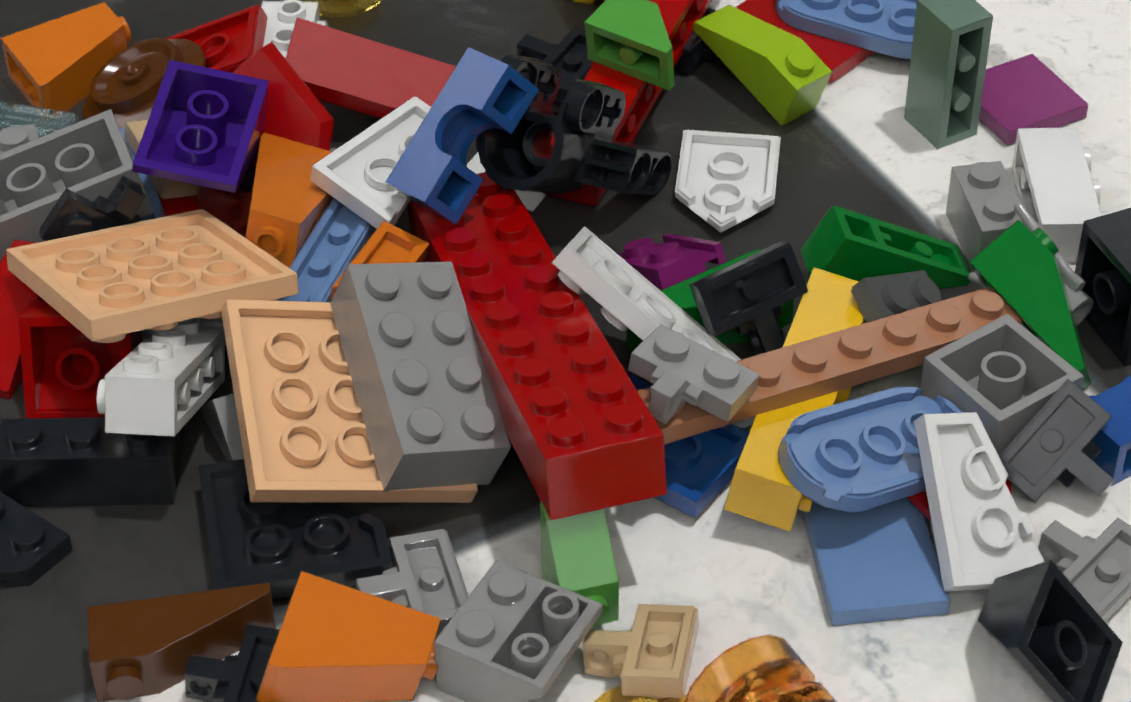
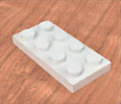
(624, 293)

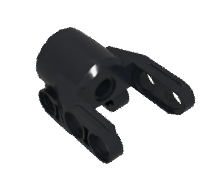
(581, 144)

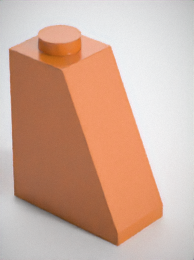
(60, 57)
(348, 647)

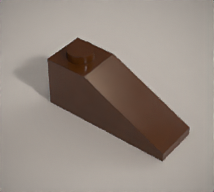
(148, 642)

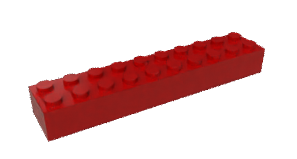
(548, 363)

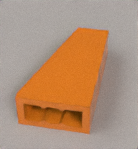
(283, 198)

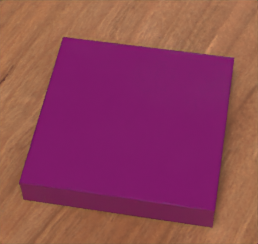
(1027, 96)

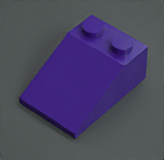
(203, 127)

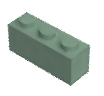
(947, 69)

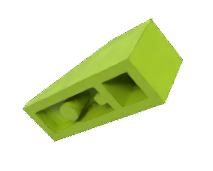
(767, 60)

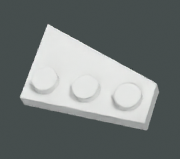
(360, 167)
(970, 507)

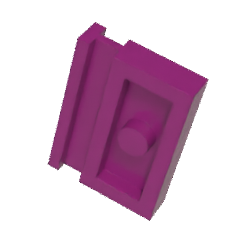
(673, 260)

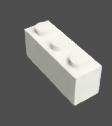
(1056, 184)

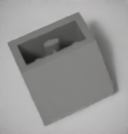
(511, 637)

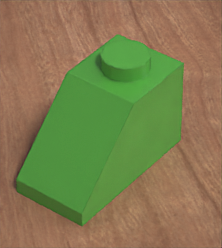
(631, 40)
(581, 559)

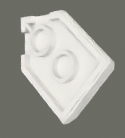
(727, 175)

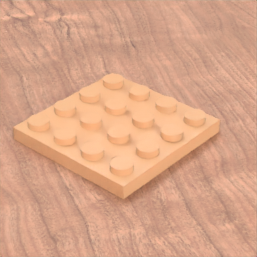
(149, 274)
(301, 410)

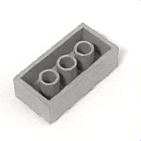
(80, 157)
(418, 375)

